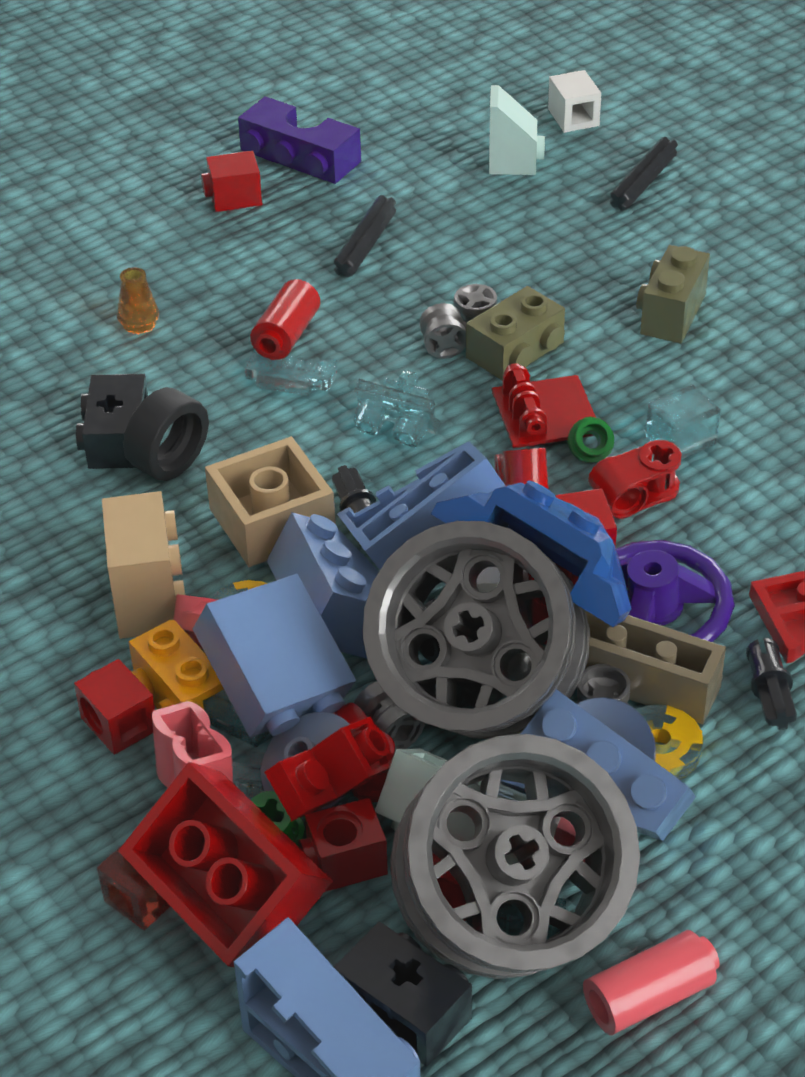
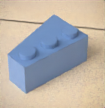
(407, 511)
(332, 573)
(652, 792)
(311, 1015)

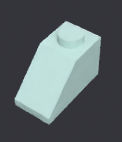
(512, 136)

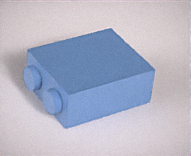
(274, 655)

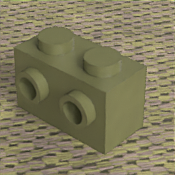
(673, 293)
(515, 331)

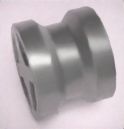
(474, 300)
(443, 330)

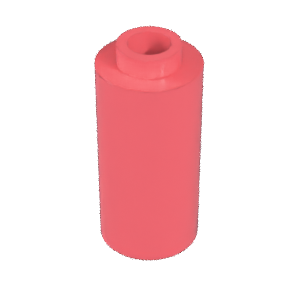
(651, 981)

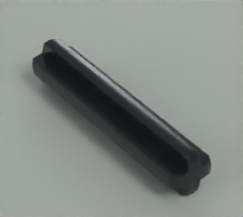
(643, 173)
(364, 236)

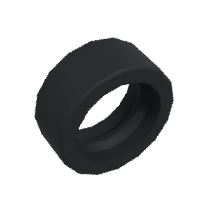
(151, 422)

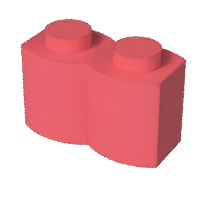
(185, 736)

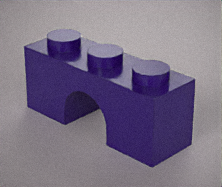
(320, 151)

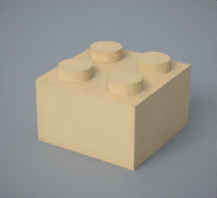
(260, 490)
(141, 561)

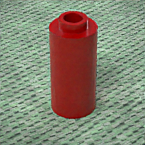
(285, 319)

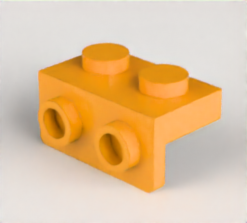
(173, 666)

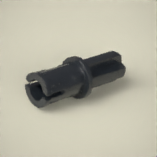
(351, 490)
(771, 684)

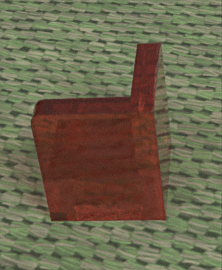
(129, 891)

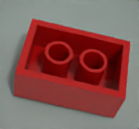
(222, 862)

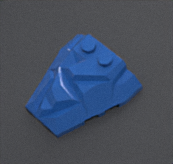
(562, 533)

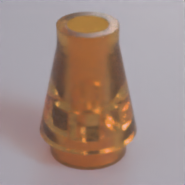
(136, 303)

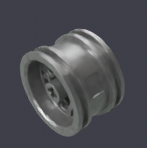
(399, 624)
(557, 784)

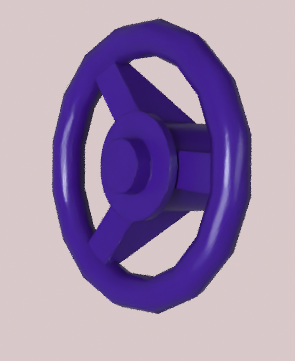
(662, 586)

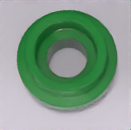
(597, 428)

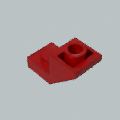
(330, 768)

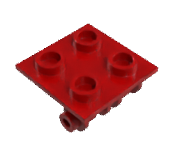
(540, 409)

